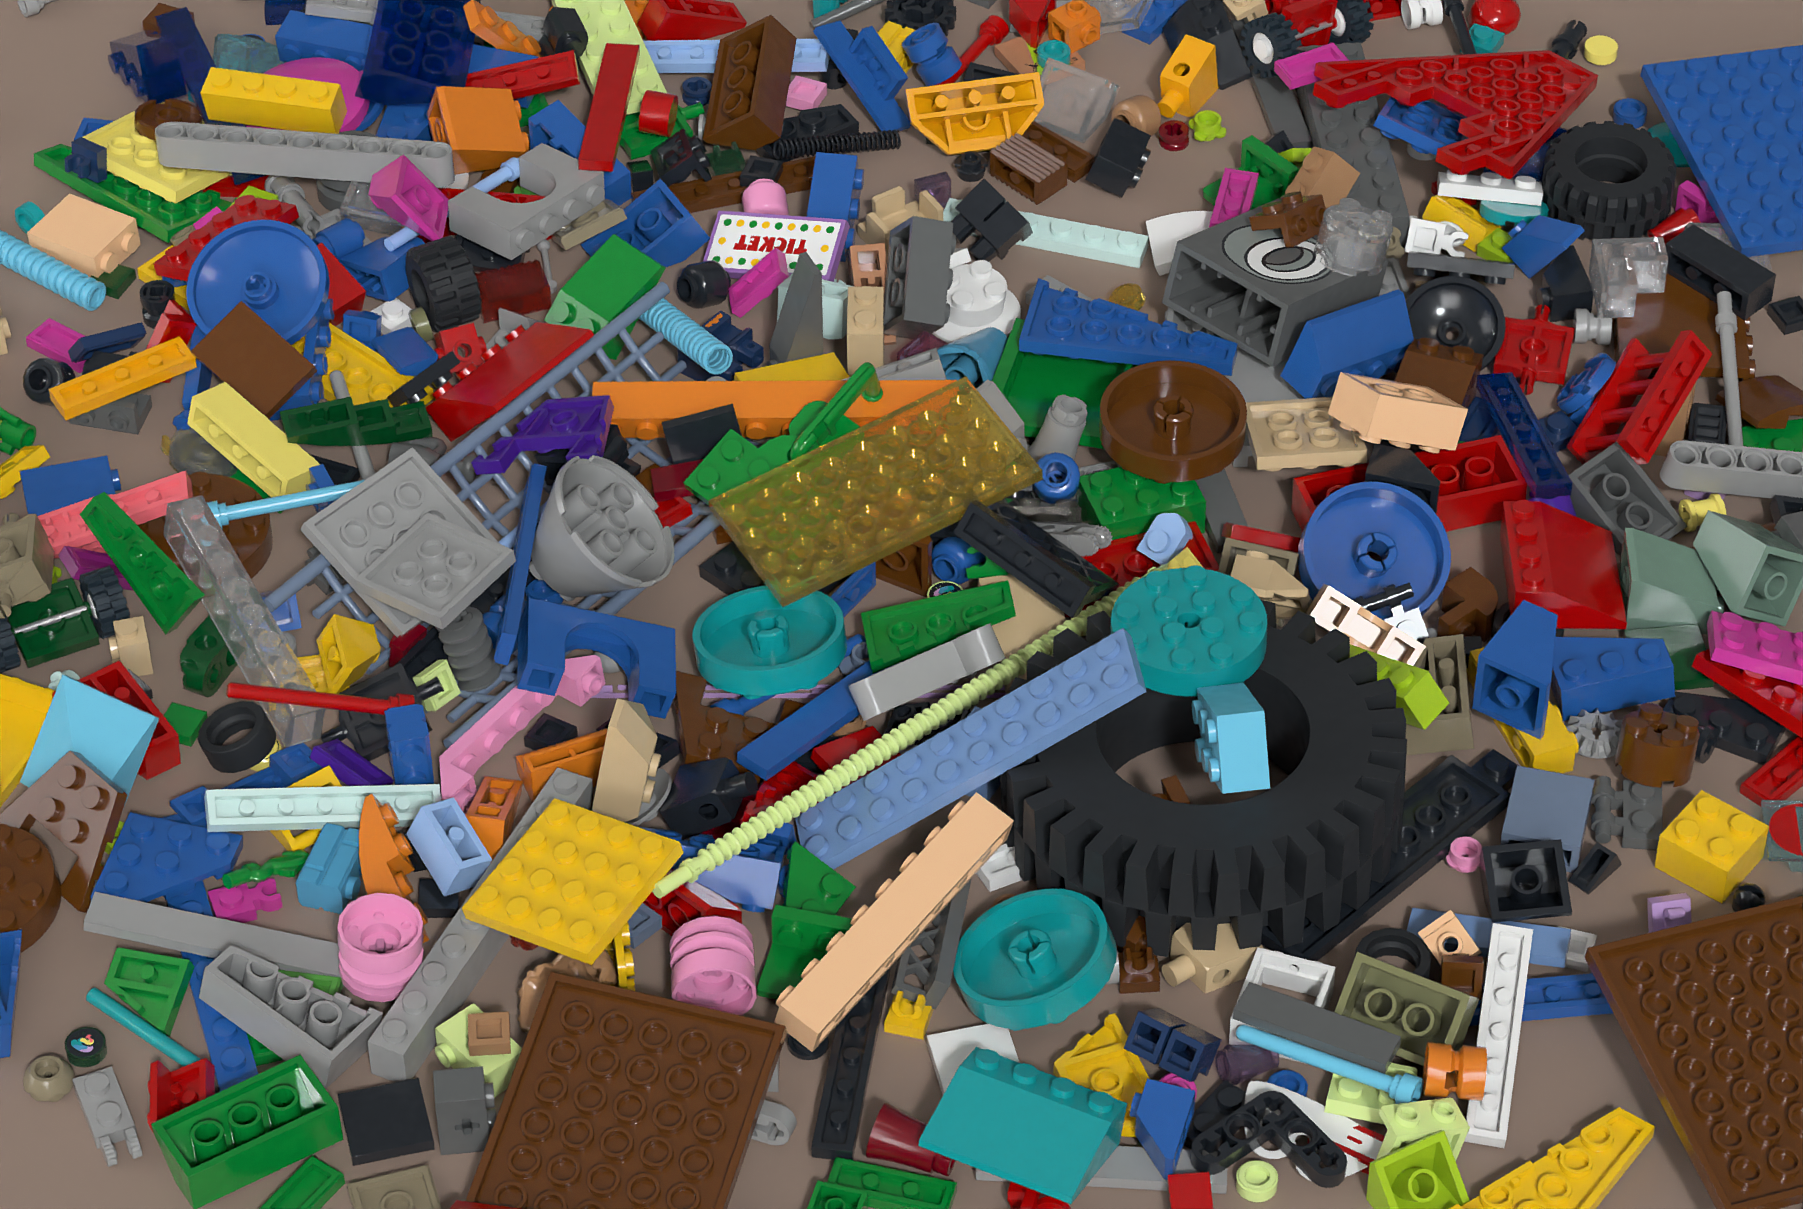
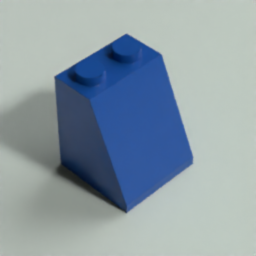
(1517, 670)

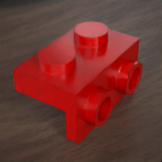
(178, 1088)

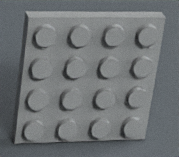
(376, 514)

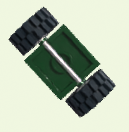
(62, 621)

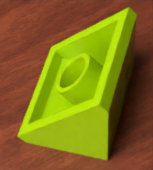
(1417, 1177)

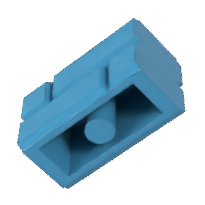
(331, 870)

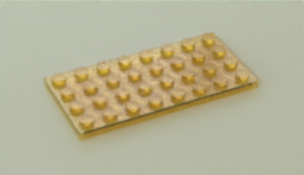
(874, 490)

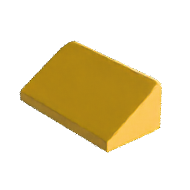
(1466, 217)

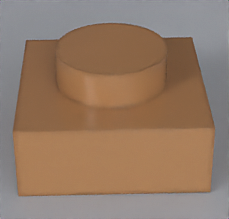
(489, 1033)

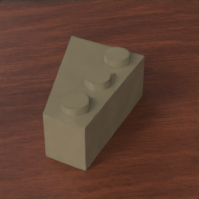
(1452, 728)

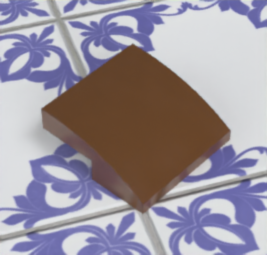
(1767, 401)

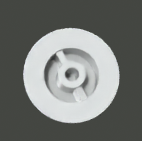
(978, 301)

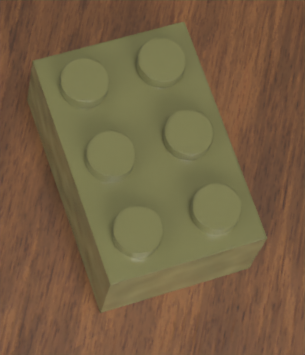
(1406, 1006)

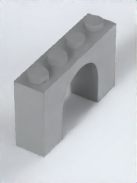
(516, 227)

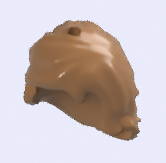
(533, 985)

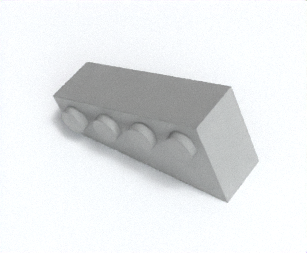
(288, 1013)

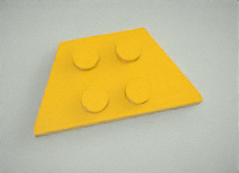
(1105, 1066)

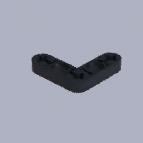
(1273, 1128)

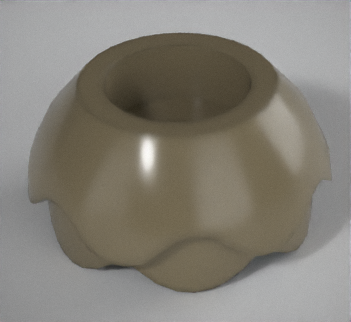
(48, 1078)

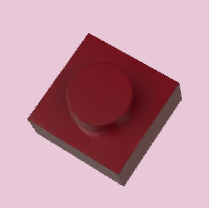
(402, 644)

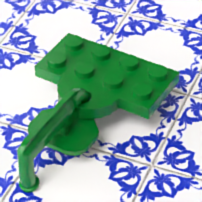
(818, 423)

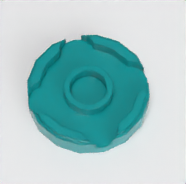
(1501, 212)

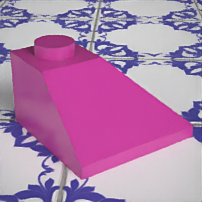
(410, 198)

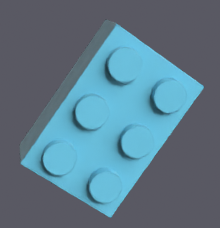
(1231, 738)

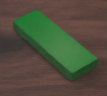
(893, 1187)

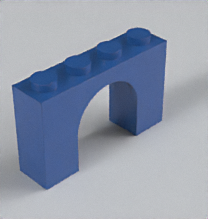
(639, 647)

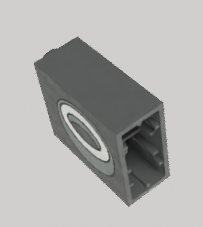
(1256, 288)

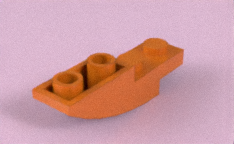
(385, 853)

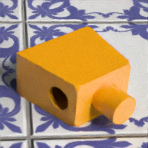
(1188, 78)

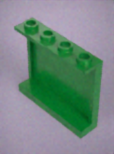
(1034, 382)

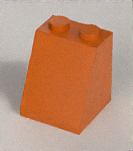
(478, 126)

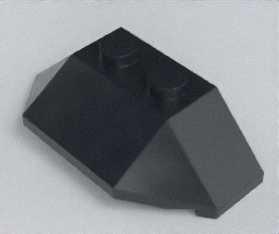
(1211, 23)

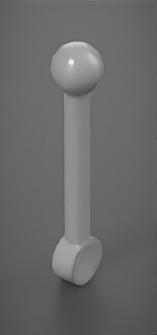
(543, 247)

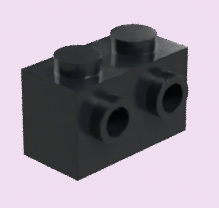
(1119, 158)

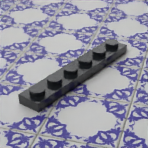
(849, 1076)

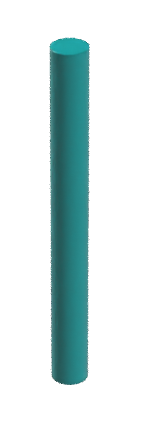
(140, 1027)

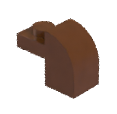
(1468, 606)

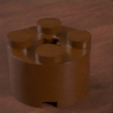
(1657, 746)

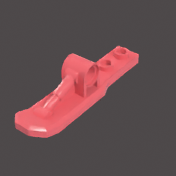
(141, 504)

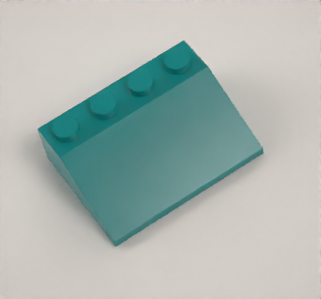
(1025, 1125)

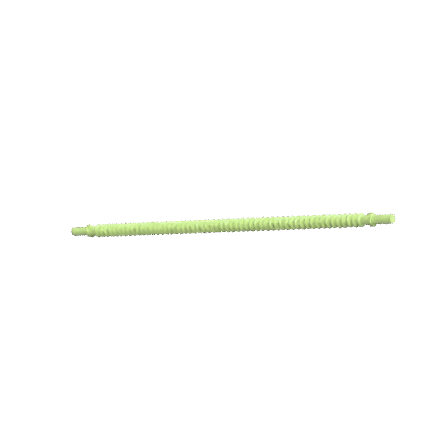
(880, 750)

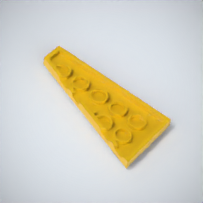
(1572, 1173)

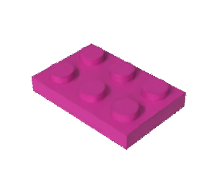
(1755, 646)

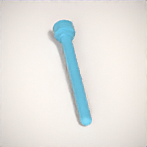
(227, 513)
(1401, 1088)

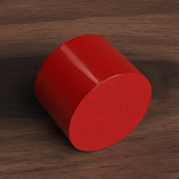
(658, 113)

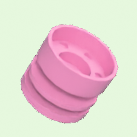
(379, 946)
(713, 965)

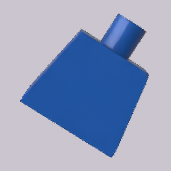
(380, 270)

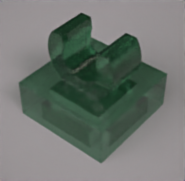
(726, 160)

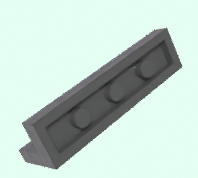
(941, 953)

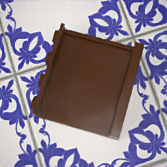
(1680, 308)

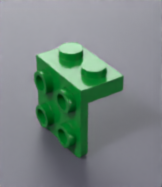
(1273, 170)

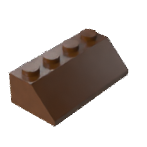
(750, 86)

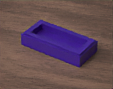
(349, 765)

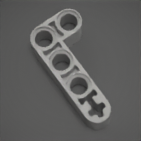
(926, 672)

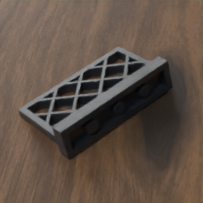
(1033, 556)

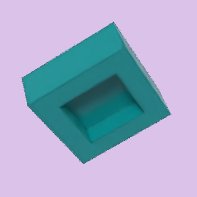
(1486, 39)

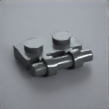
(1640, 818)

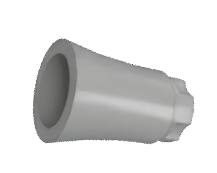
(1061, 428)

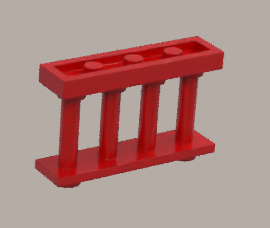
(1656, 409)

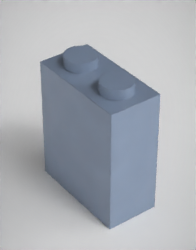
(1549, 808)

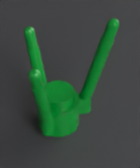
(15, 433)

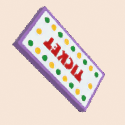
(746, 238)

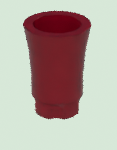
(897, 1138)

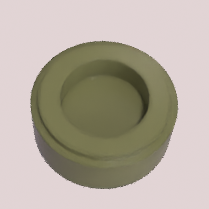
(420, 323)

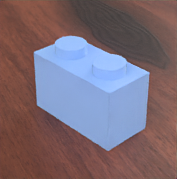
(449, 846)

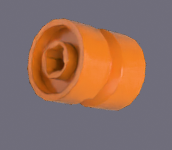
(1469, 1068)

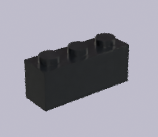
(1716, 267)

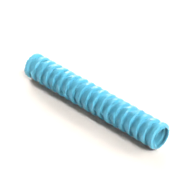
(51, 273)
(688, 337)

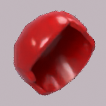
(1496, 14)

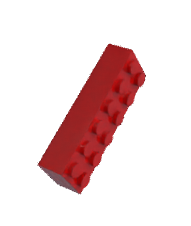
(1471, 480)

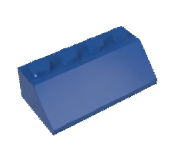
(1355, 340)

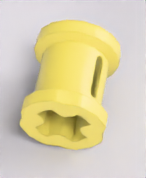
(1695, 512)

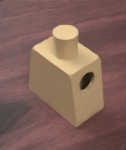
(1207, 968)

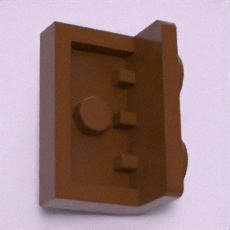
(1294, 214)

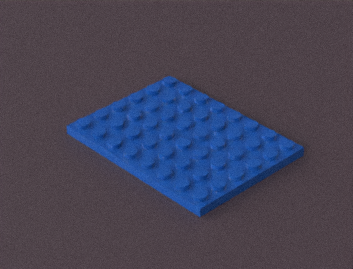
(1742, 139)

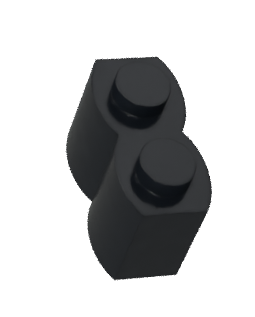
(563, 33)

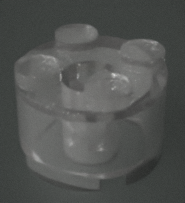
(1353, 238)

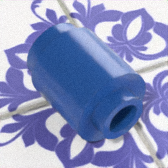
(341, 237)

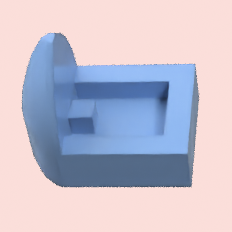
(1165, 538)

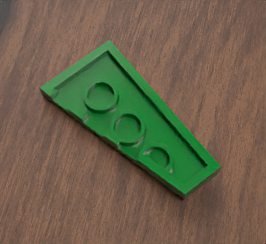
(148, 570)
(924, 624)

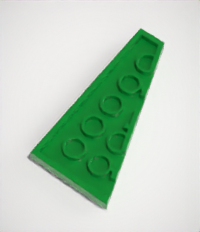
(149, 209)

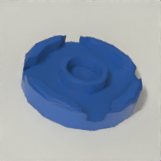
(1584, 386)

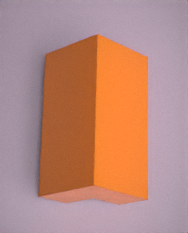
(576, 755)

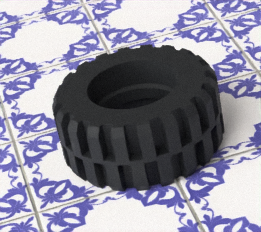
(1609, 152)

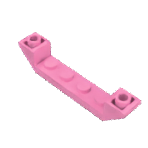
(461, 761)

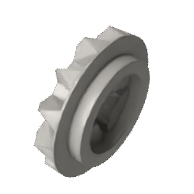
(1607, 741)

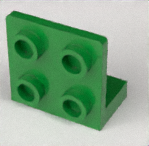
(796, 941)

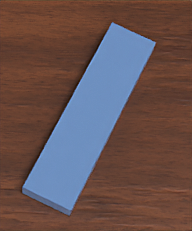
(1548, 943)

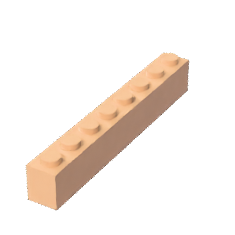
(892, 921)

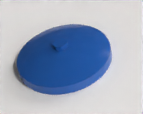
(265, 267)

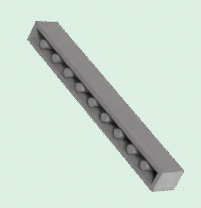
(456, 959)

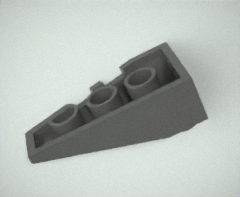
(801, 317)

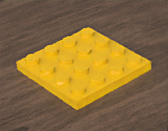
(572, 881)

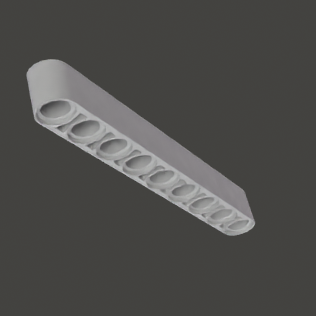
(296, 152)

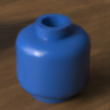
(1058, 466)
(952, 559)

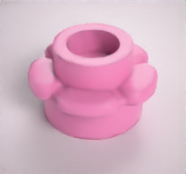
(1464, 854)

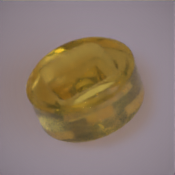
(1129, 296)

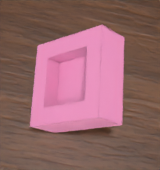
(805, 93)

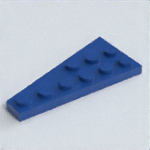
(1112, 333)

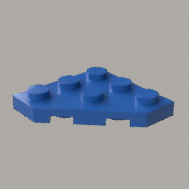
(165, 858)

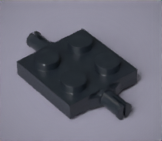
(368, 730)

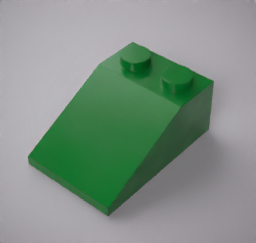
(605, 288)

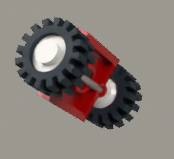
(1303, 25)

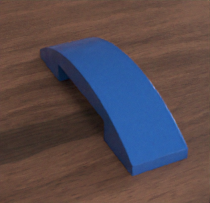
(285, 769)

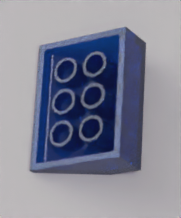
(414, 50)

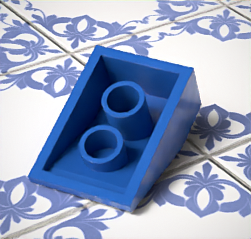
(656, 226)

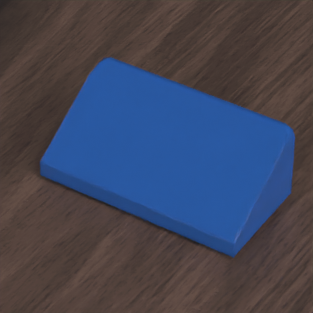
(405, 351)
(855, 588)

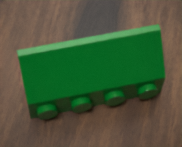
(248, 1131)

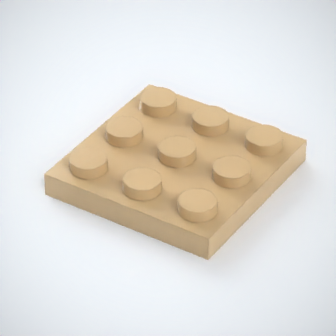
(1300, 435)

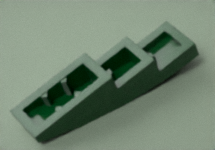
(359, 425)

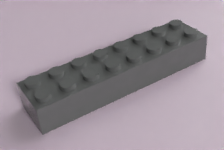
(1355, 139)

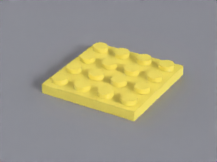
(137, 161)

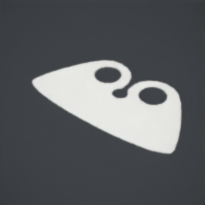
(1333, 1125)

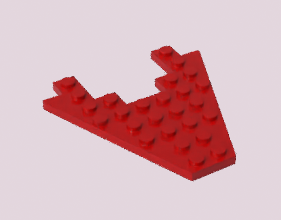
(1508, 99)

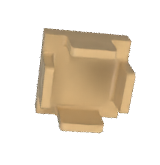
(890, 211)

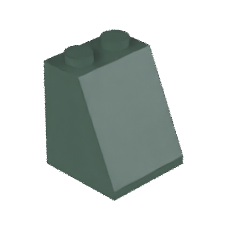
(1751, 567)
(1664, 583)

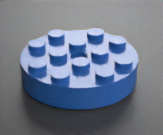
(1382, 521)

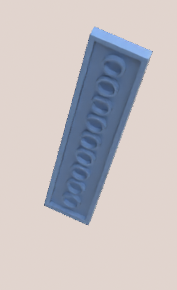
(973, 751)

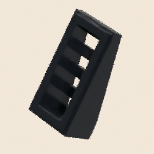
(1707, 423)

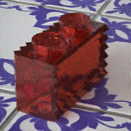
(514, 288)

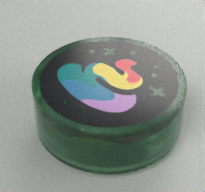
(85, 1047)

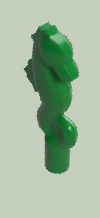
(286, 865)

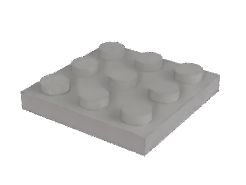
(435, 570)

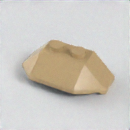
(1271, 583)
(627, 763)

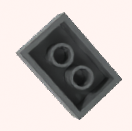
(918, 277)

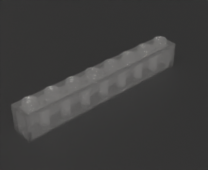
(241, 615)

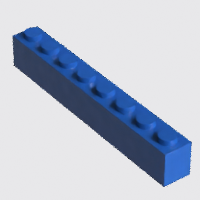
(345, 40)

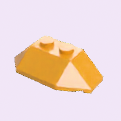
(975, 112)

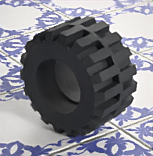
(443, 283)

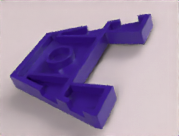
(556, 424)

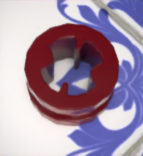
(1174, 135)

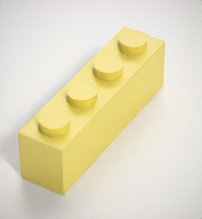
(250, 441)

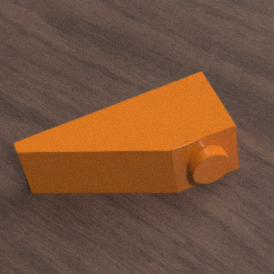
(494, 811)

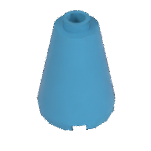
(973, 356)

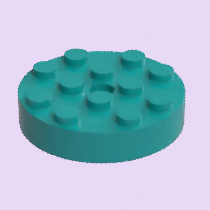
(1221, 636)
(766, 649)
(1035, 959)

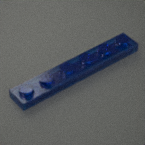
(1524, 435)

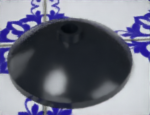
(1461, 307)

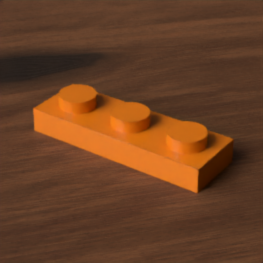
(498, 32)

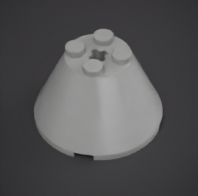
(599, 532)

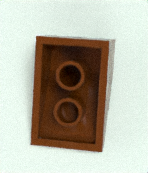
(1442, 368)

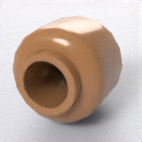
(1140, 113)

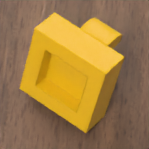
(908, 1017)

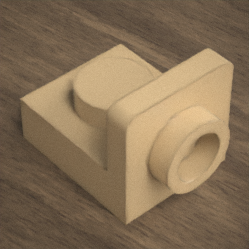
(1246, 9)

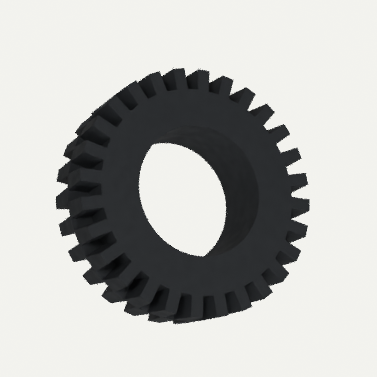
(1234, 862)

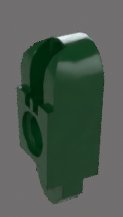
(206, 660)

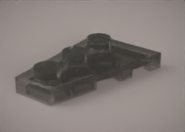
(1062, 511)

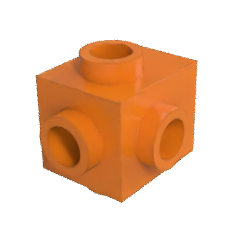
(1074, 24)

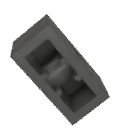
(462, 1109)

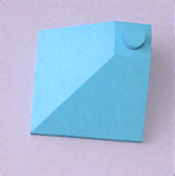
(96, 726)

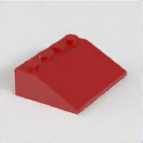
(502, 375)
(1561, 566)

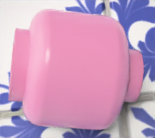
(765, 197)

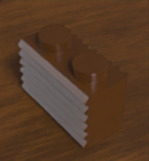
(1028, 168)

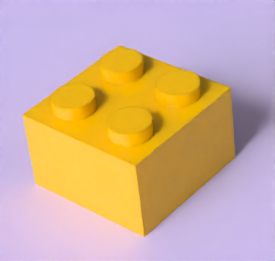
(1711, 846)

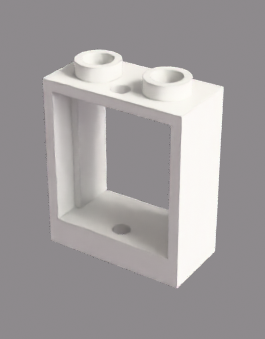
(1277, 970)

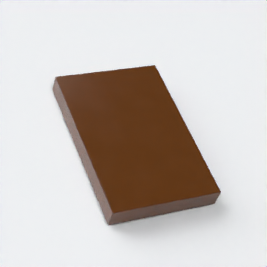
(254, 360)

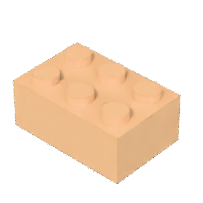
(1397, 413)

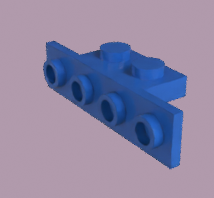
(868, 70)

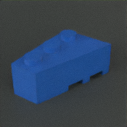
(836, 191)
(1609, 673)

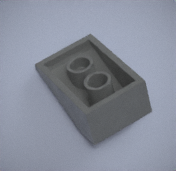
(1620, 495)

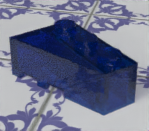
(149, 65)

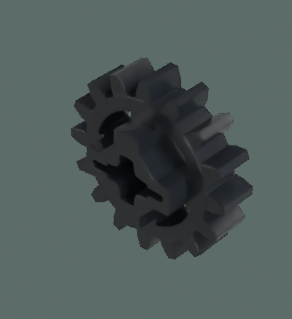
(921, 12)

